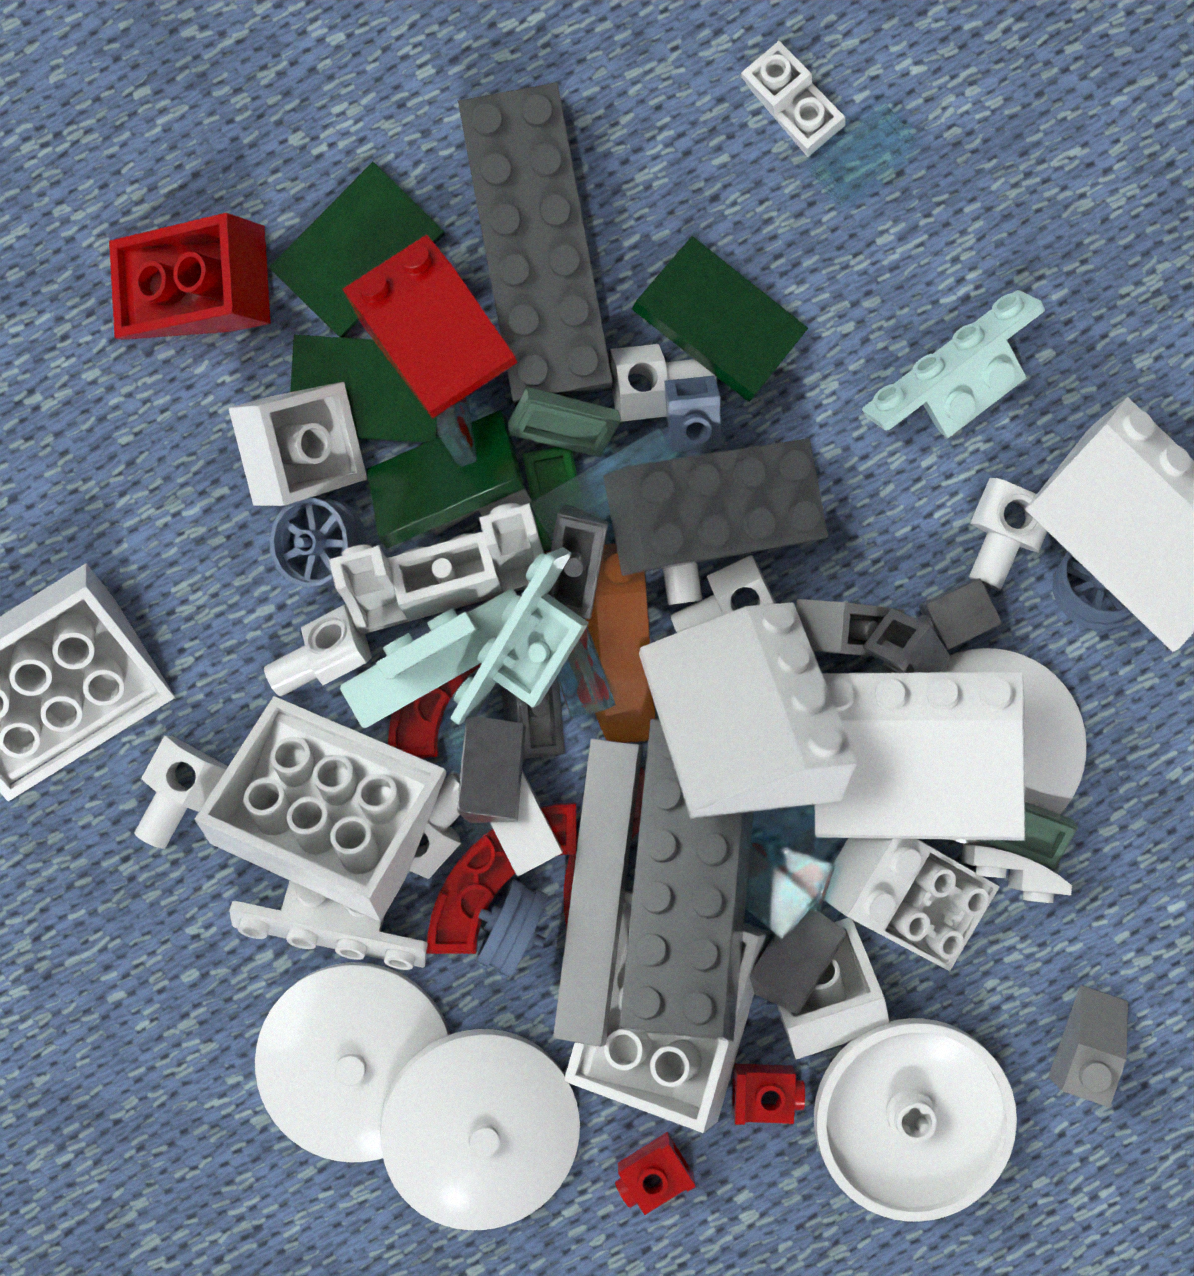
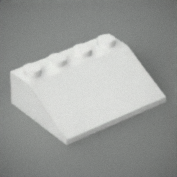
(1129, 517)
(67, 673)
(748, 713)
(931, 756)
(323, 807)
(665, 1073)

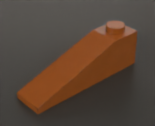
(618, 631)

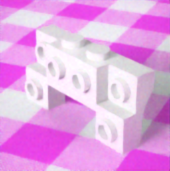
(439, 576)

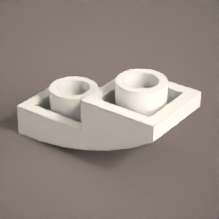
(793, 99)
(531, 838)
(1025, 875)

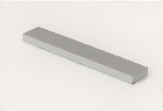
(598, 892)

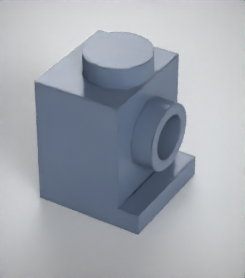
(690, 402)

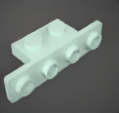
(962, 374)
(530, 646)
(426, 663)

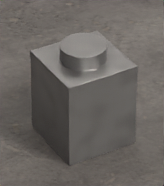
(960, 613)

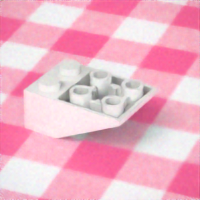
(910, 895)

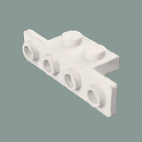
(316, 920)

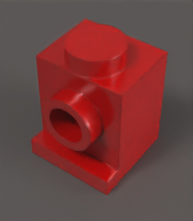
(750, 1084)
(657, 1158)

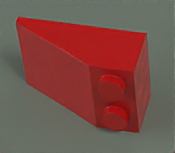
(190, 279)
(429, 326)

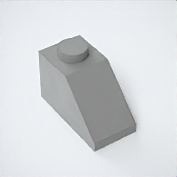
(839, 625)
(1092, 1047)

